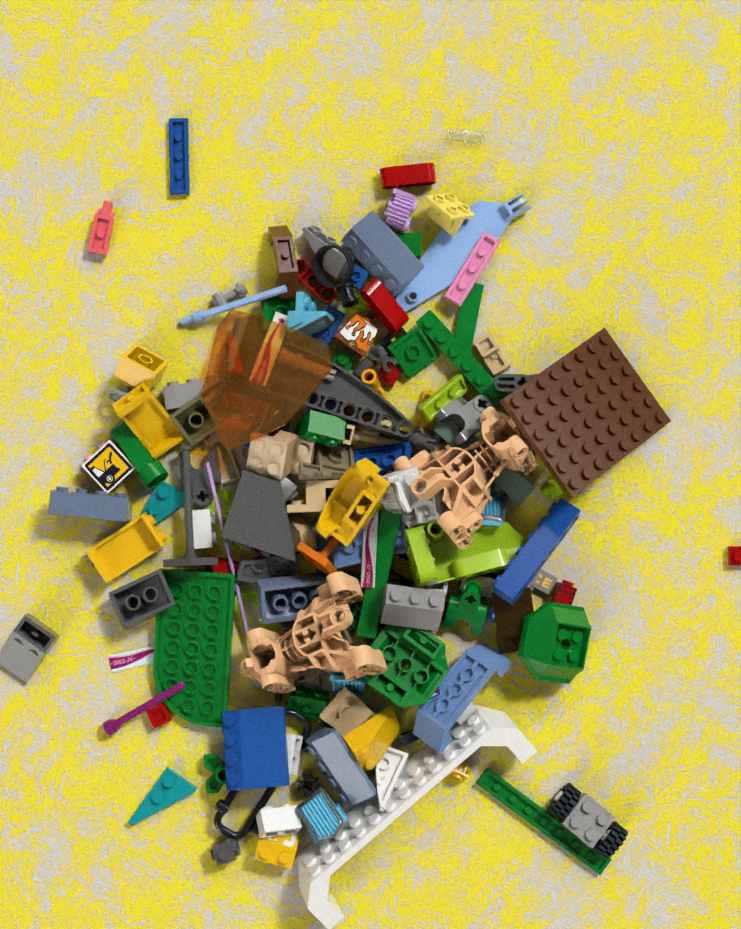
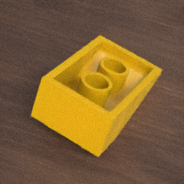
(373, 738)

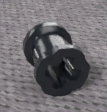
(347, 301)

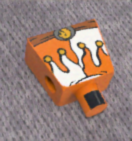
(358, 333)

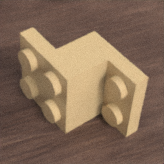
(279, 454)
(315, 496)
(347, 712)

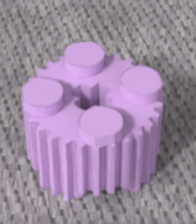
(399, 209)

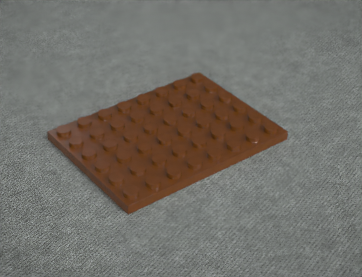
(585, 412)

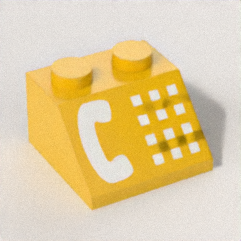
(278, 850)

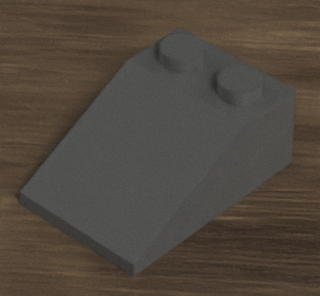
(142, 599)

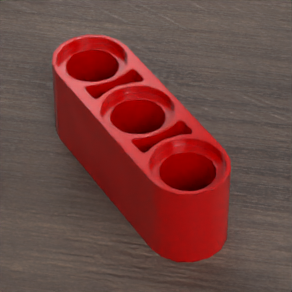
(407, 176)
(318, 290)
(384, 305)

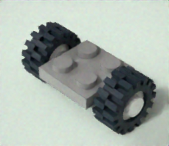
(588, 820)

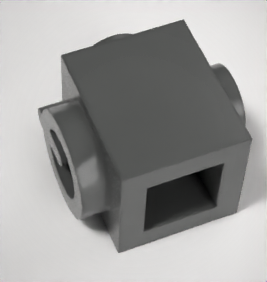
(225, 851)

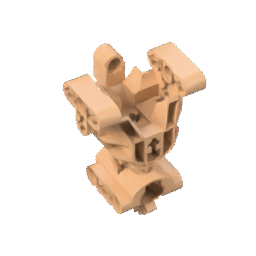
(464, 476)
(315, 638)

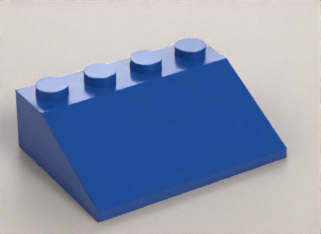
(255, 748)

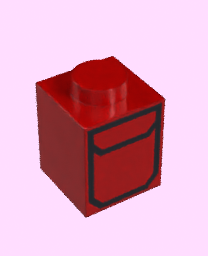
(564, 593)

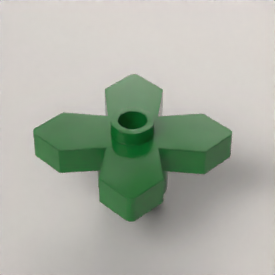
(217, 779)

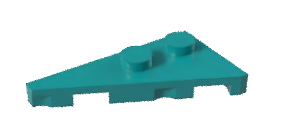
(164, 501)
(165, 792)

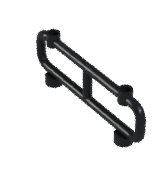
(251, 824)

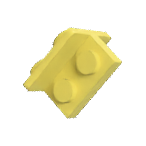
(448, 212)

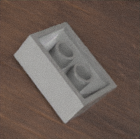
(412, 607)

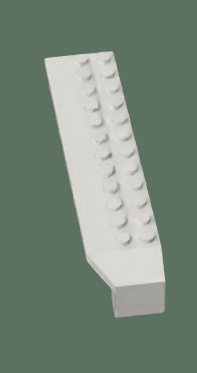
(419, 775)

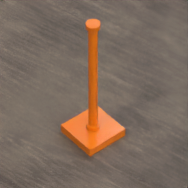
(320, 559)

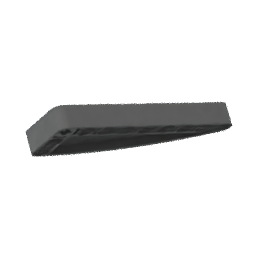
(353, 393)

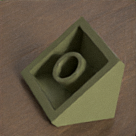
(193, 420)

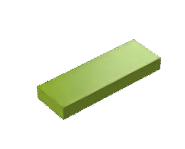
(441, 398)

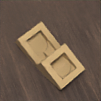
(491, 354)

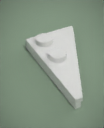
(388, 773)

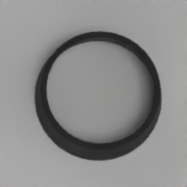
(318, 268)

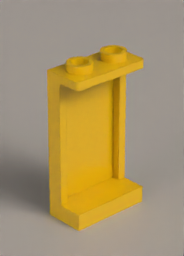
(148, 420)
(127, 547)

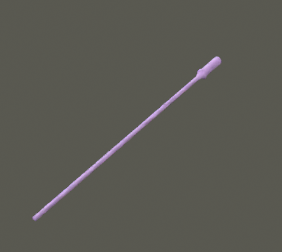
(258, 684)

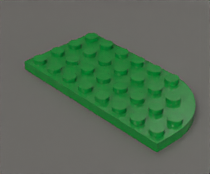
(196, 644)

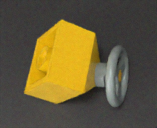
(136, 367)

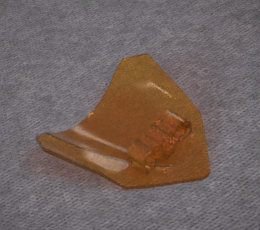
(259, 376)

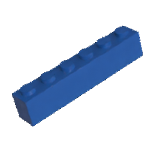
(536, 551)

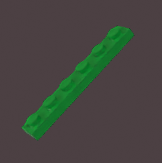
(460, 357)

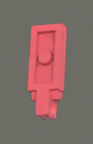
(102, 229)

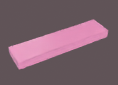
(472, 269)

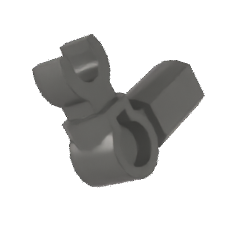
(378, 354)

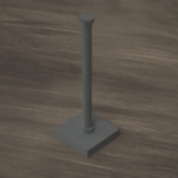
(190, 558)

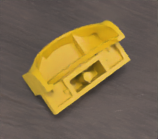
(353, 502)

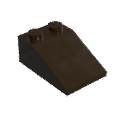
(510, 620)

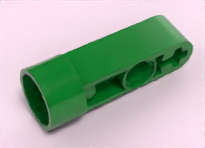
(150, 471)

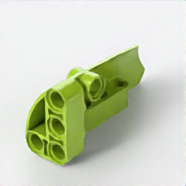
(439, 559)

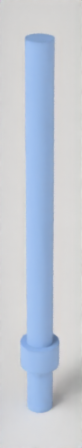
(200, 315)

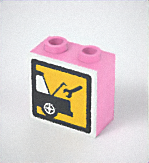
(109, 466)

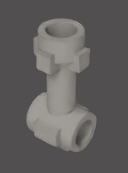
(220, 299)

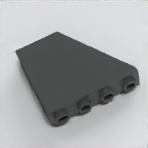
(259, 518)

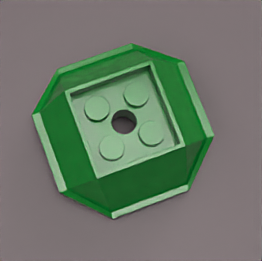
(555, 642)
(425, 660)

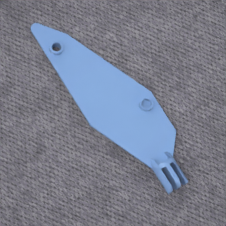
(449, 253)

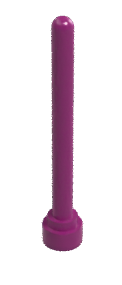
(112, 725)

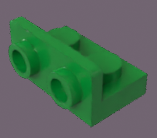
(308, 701)

